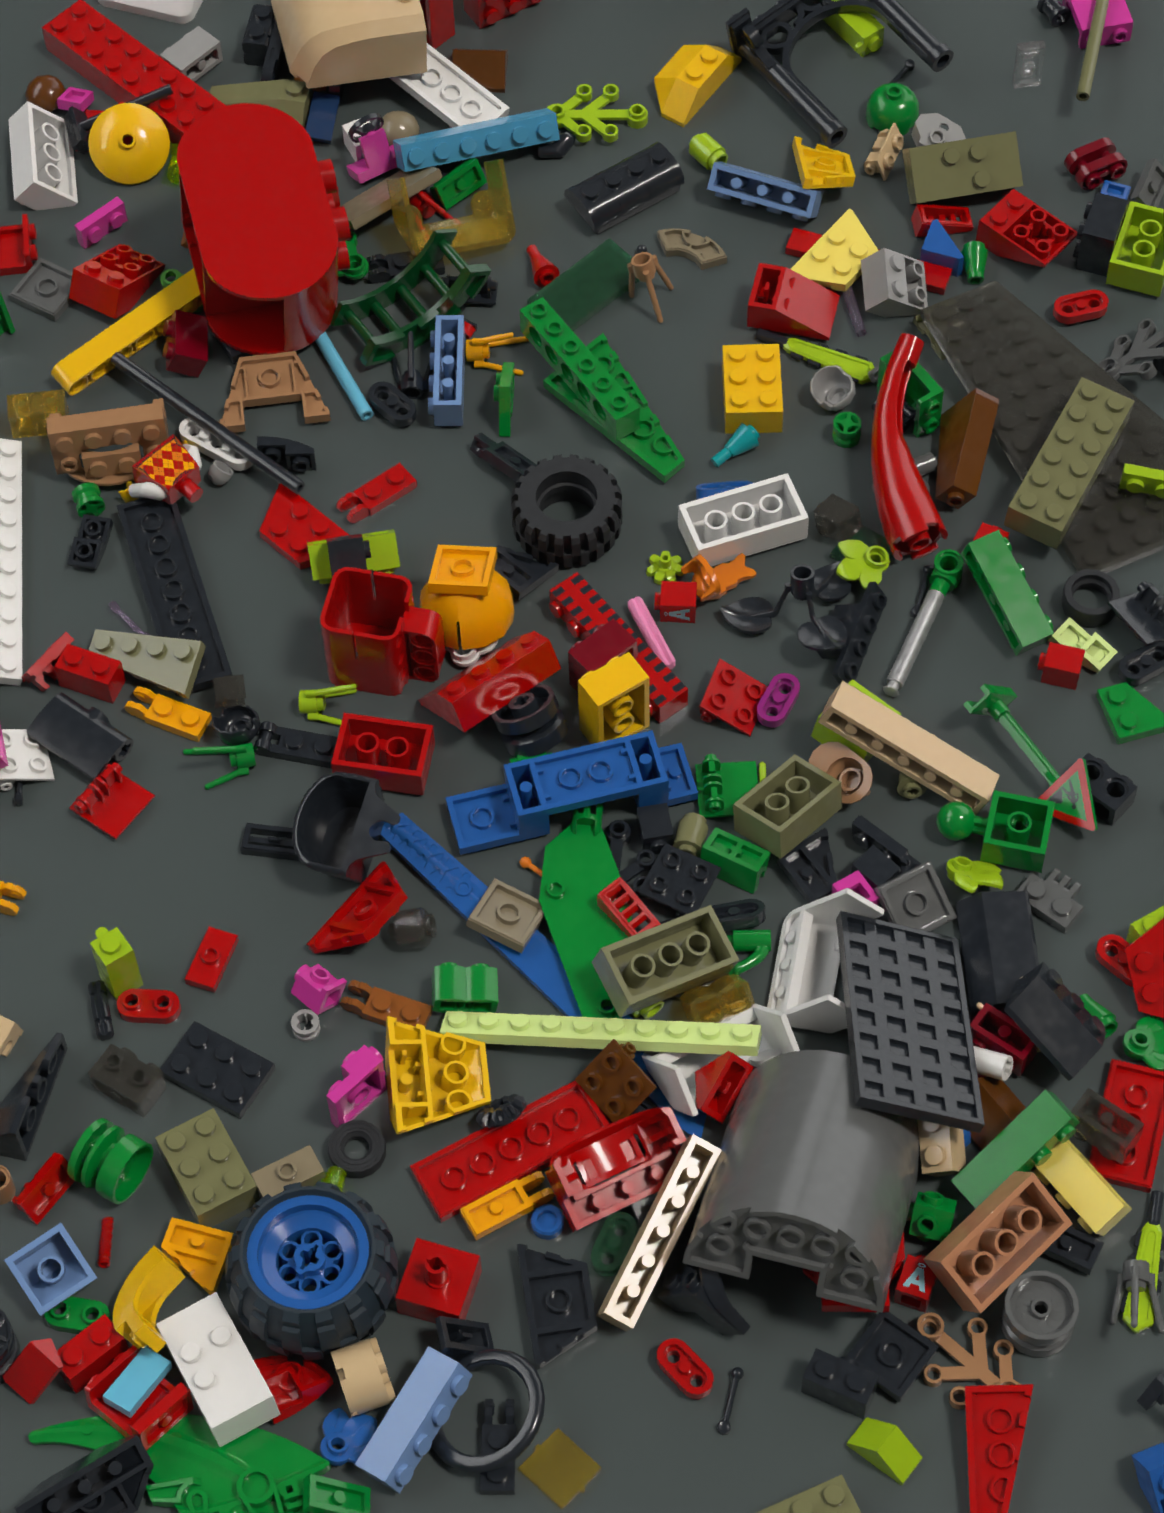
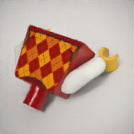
(166, 473)

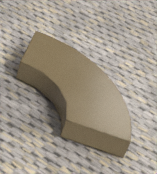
(685, 244)

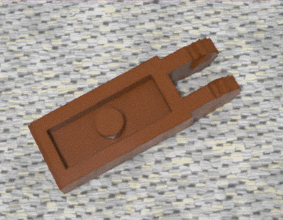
(384, 1004)

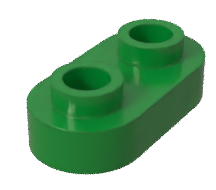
(76, 1315)

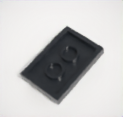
(217, 1070)

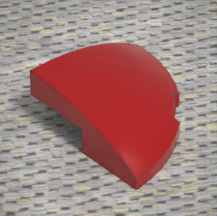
(293, 1384)

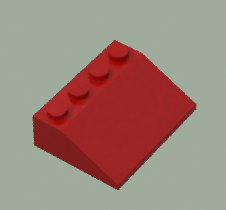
(493, 681)

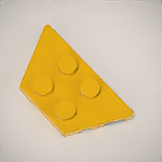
(822, 166)

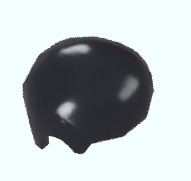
(236, 725)

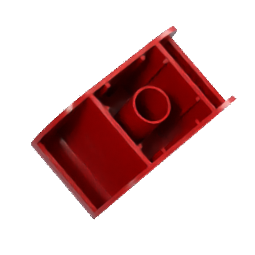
(261, 228)

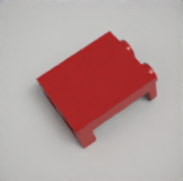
(17, 248)
(153, 1418)

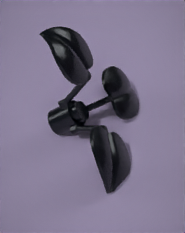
(827, 633)

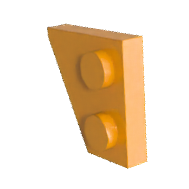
(198, 1251)

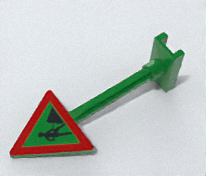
(1069, 791)

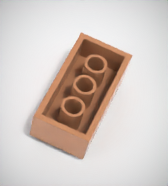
(998, 1241)

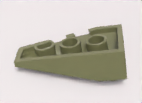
(283, 94)

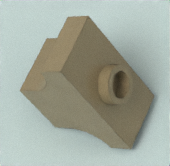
(297, 1167)

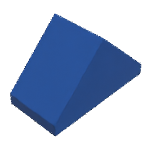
(941, 250)

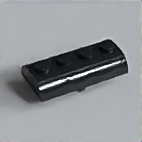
(626, 187)

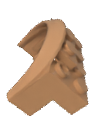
(76, 433)

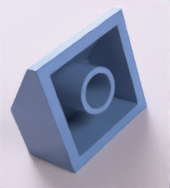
(50, 1269)

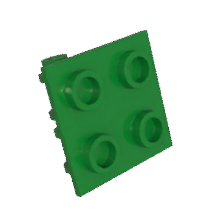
(723, 784)

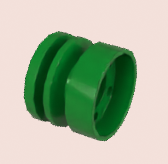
(110, 1161)

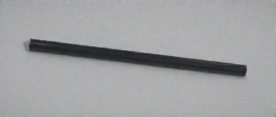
(208, 423)

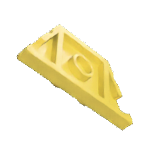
(838, 254)

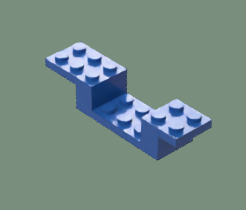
(569, 782)

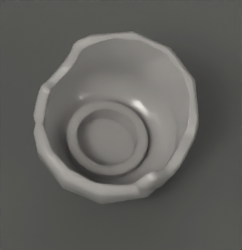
(832, 388)

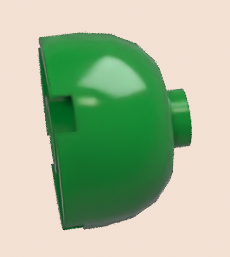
(891, 105)

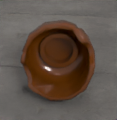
(45, 91)

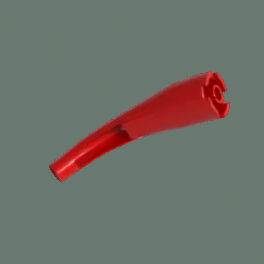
(901, 496)

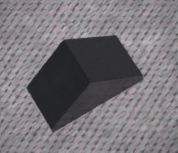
(462, 1336)

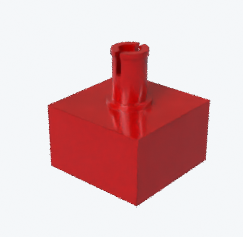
(438, 1282)

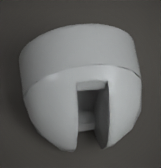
(219, 473)

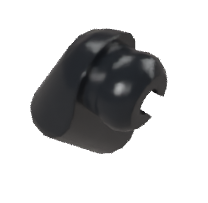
(558, 148)

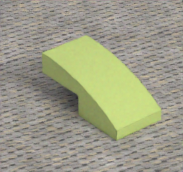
(1097, 650)

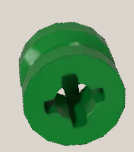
(841, 424)
(88, 499)

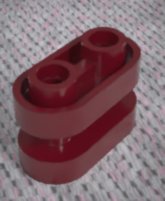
(1096, 163)

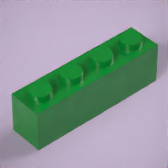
(1008, 592)
(1018, 1147)

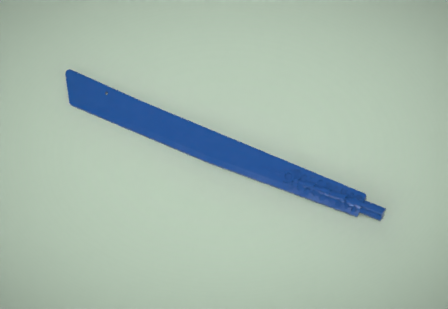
(540, 958)

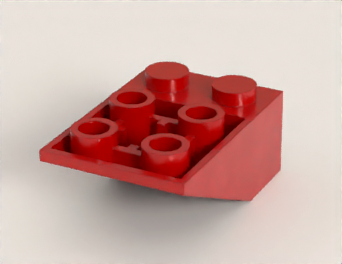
(1023, 231)
(114, 280)
(791, 303)

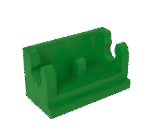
(739, 859)

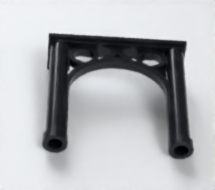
(751, 41)

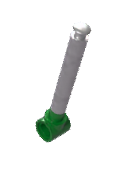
(941, 583)

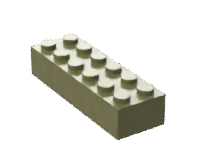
(1068, 463)

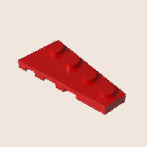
(994, 1442)

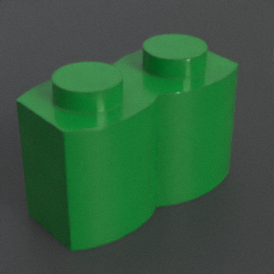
(464, 988)

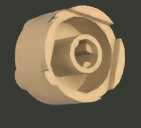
(363, 1376)

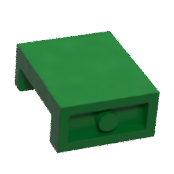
(922, 394)

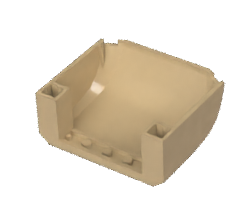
(351, 39)

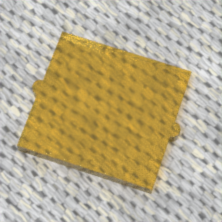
(560, 1468)

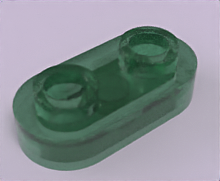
(612, 1245)

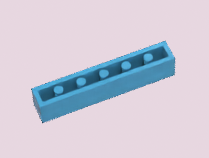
(476, 139)

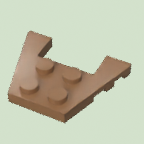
(268, 381)

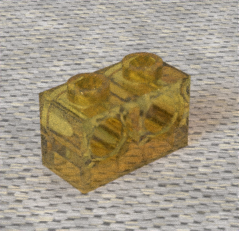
(29, 411)

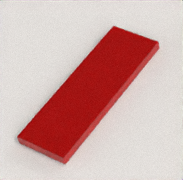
(506, 1153)

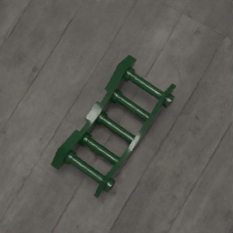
(384, 347)

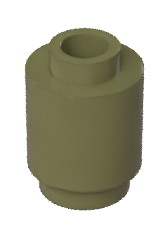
(691, 833)

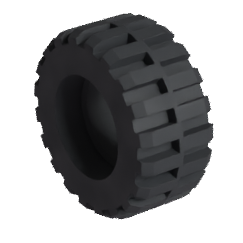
(561, 481)

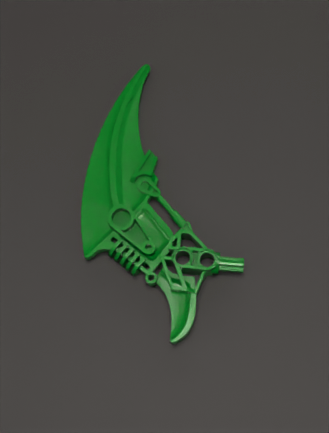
(200, 1475)

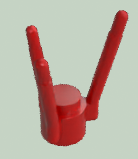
(427, 205)

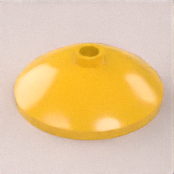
(132, 162)

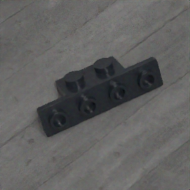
(860, 624)

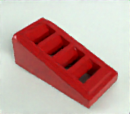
(925, 213)
(627, 895)

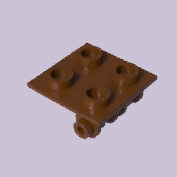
(616, 1081)

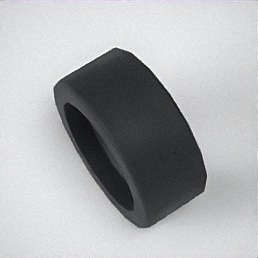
(1089, 579)

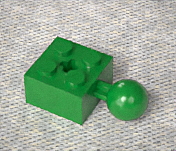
(1013, 832)

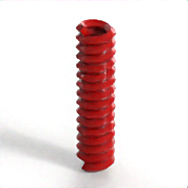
(105, 1242)

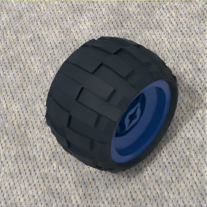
(305, 1228)

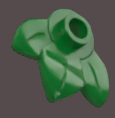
(1146, 1042)

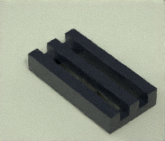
(271, 846)

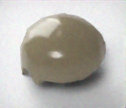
(399, 125)

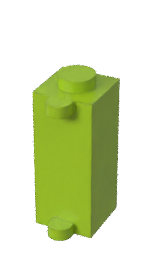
(858, 29)
(115, 961)

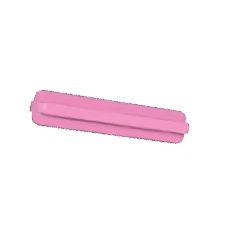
(650, 631)

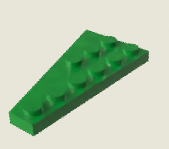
(646, 445)

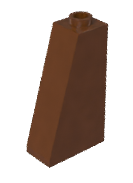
(964, 447)

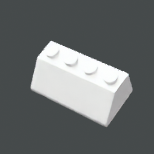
(41, 159)

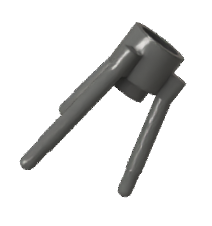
(1136, 1277)

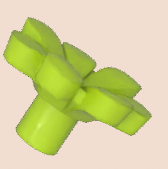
(664, 567)

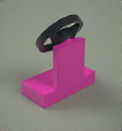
(377, 153)

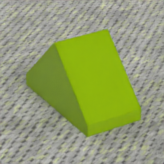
(885, 1448)

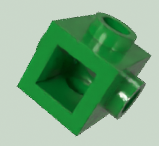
(931, 1216)

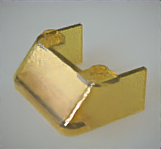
(488, 225)

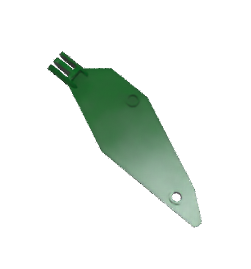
(573, 874)

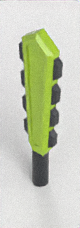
(820, 355)
(1149, 1245)

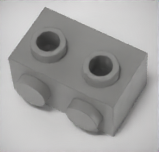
(194, 53)

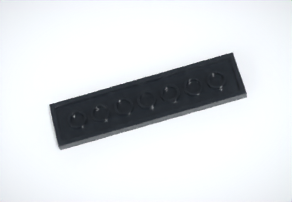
(173, 582)

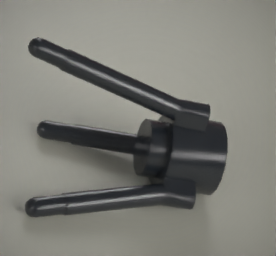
(412, 382)

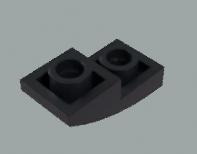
(296, 454)
(91, 542)

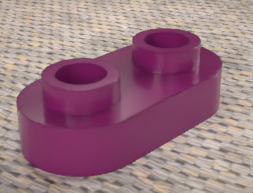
(776, 702)

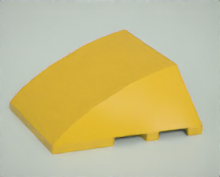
(432, 1075)

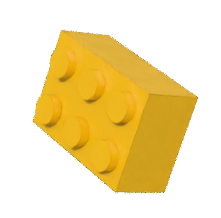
(752, 387)
(614, 700)

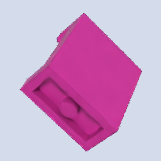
(1117, 24)

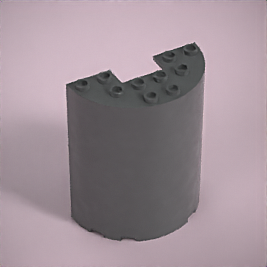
(809, 1181)

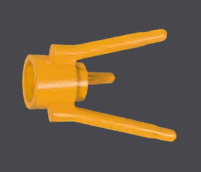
(479, 348)

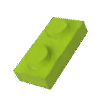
(1143, 480)

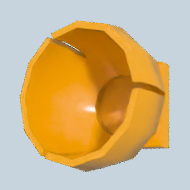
(469, 591)

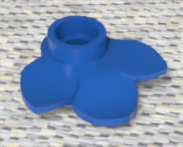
(348, 1433)

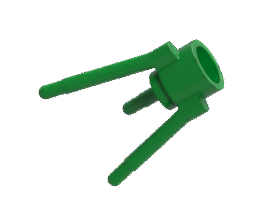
(239, 756)

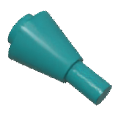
(742, 440)

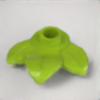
(860, 564)
(970, 874)

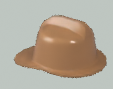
(846, 767)

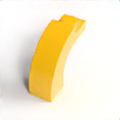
(142, 1298)

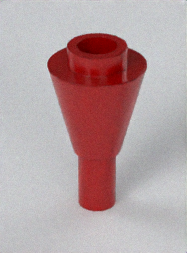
(542, 268)

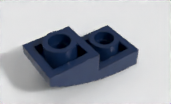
(322, 116)

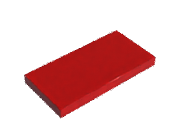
(1140, 1094)

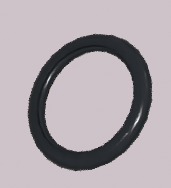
(527, 1433)

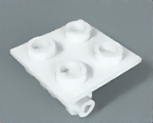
(25, 759)

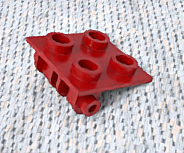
(732, 698)
(112, 801)

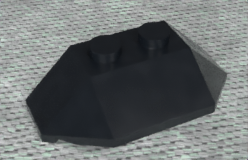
(100, 1482)

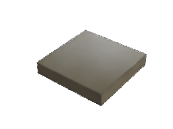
(506, 915)

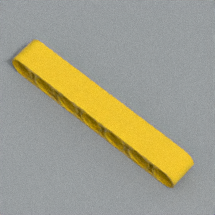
(126, 335)

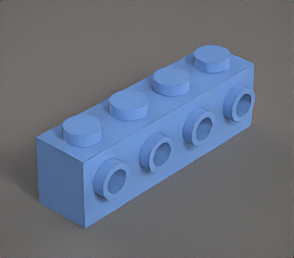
(764, 189)
(449, 370)
(414, 1419)

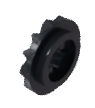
(501, 1111)

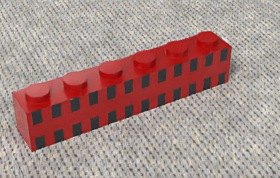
(586, 610)

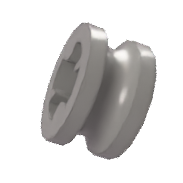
(305, 1015)

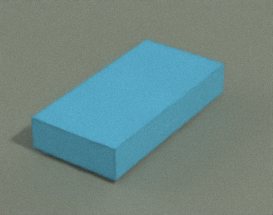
(137, 1381)

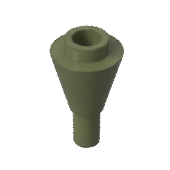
(909, 787)

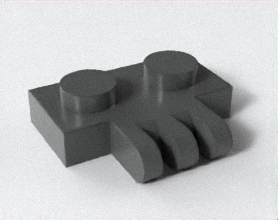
(1053, 900)

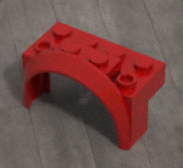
(609, 1153)

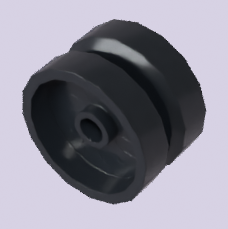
(531, 722)

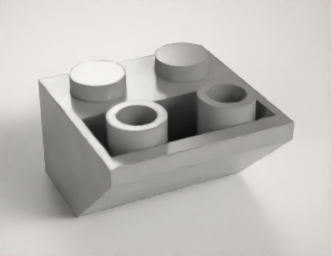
(893, 284)

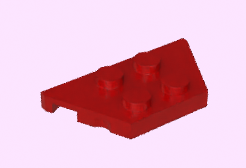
(293, 523)
(362, 913)
(1146, 970)

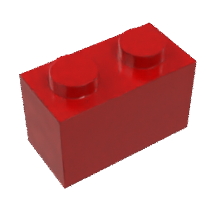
(90, 673)
(90, 1353)

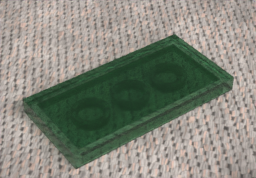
(588, 284)

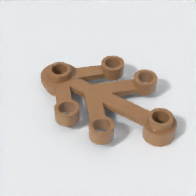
(972, 1367)

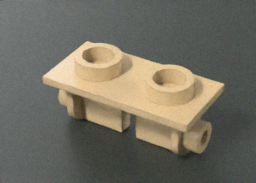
(885, 152)

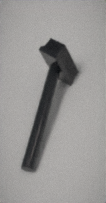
(79, 126)

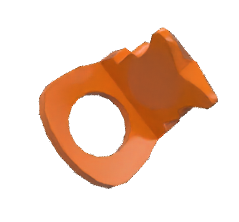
(716, 581)

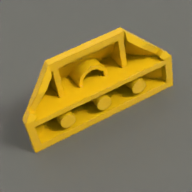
(691, 80)

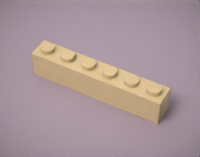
(908, 747)
(659, 1233)

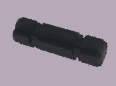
(101, 1010)

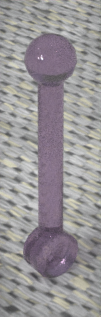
(116, 609)

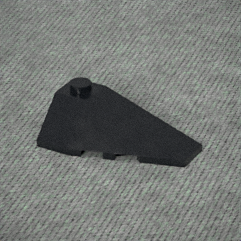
(27, 1101)

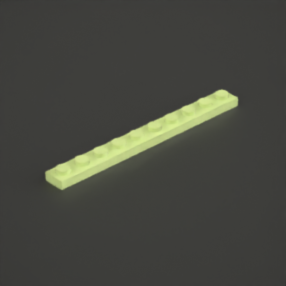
(599, 1032)

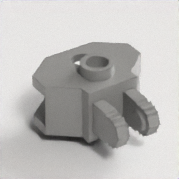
(928, 130)

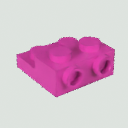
(361, 1085)

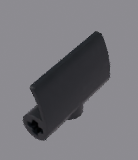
(79, 735)

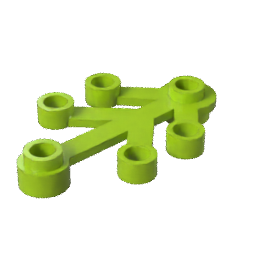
(592, 114)

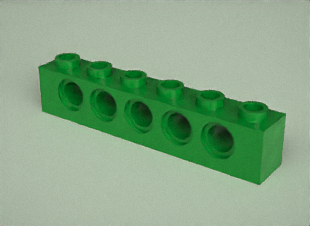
(579, 369)

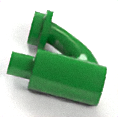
(750, 941)

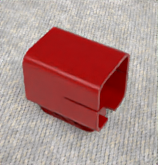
(385, 630)

